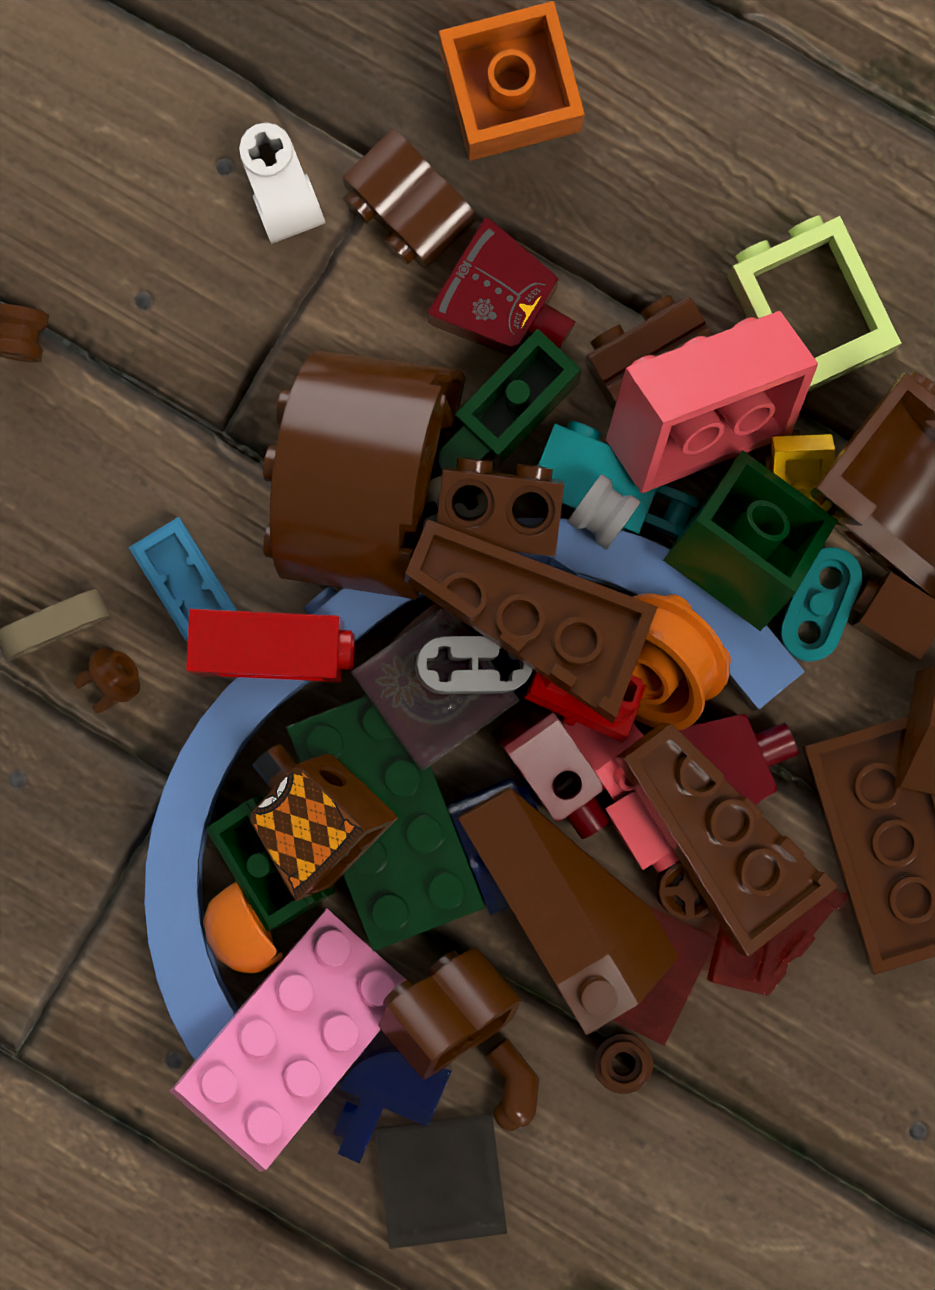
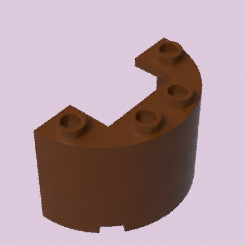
(355, 469)
(886, 483)

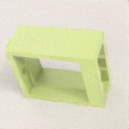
(804, 238)

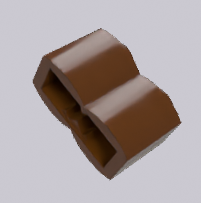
(407, 200)
(448, 1011)

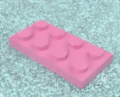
(290, 1041)

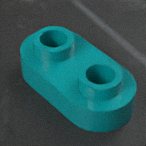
(821, 606)

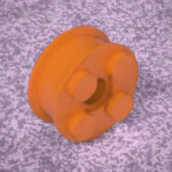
(679, 664)

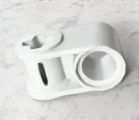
(280, 190)

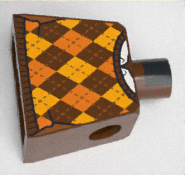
(315, 819)

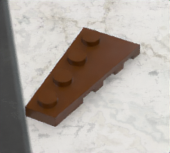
(733, 855)

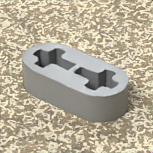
(472, 680)

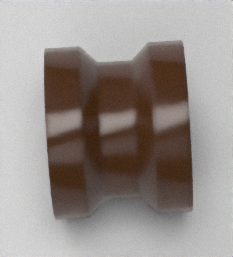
(21, 332)
(688, 894)

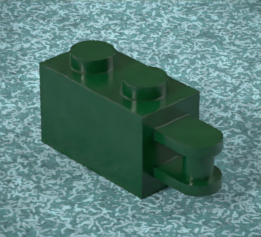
(512, 403)

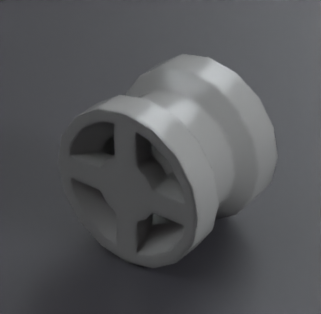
(603, 511)

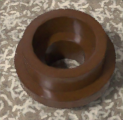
(629, 1081)

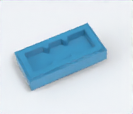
(180, 573)

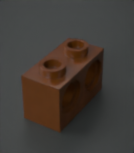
(497, 522)

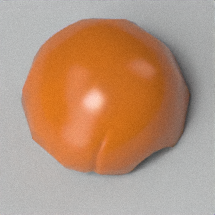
(238, 934)

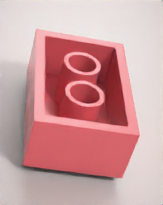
(710, 400)

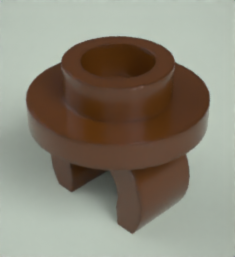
(114, 675)

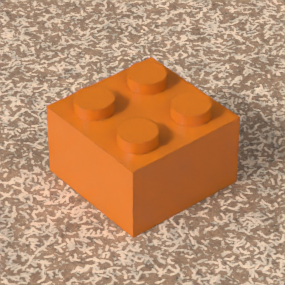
(511, 80)

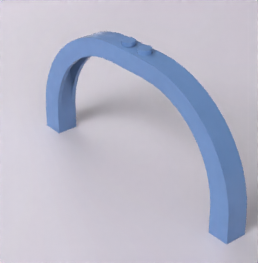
(178, 838)

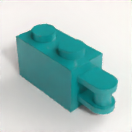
(582, 458)

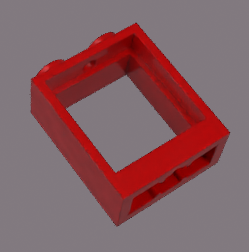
(268, 645)

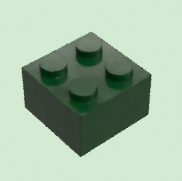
(751, 541)

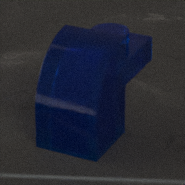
(387, 1082)

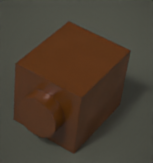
(896, 616)

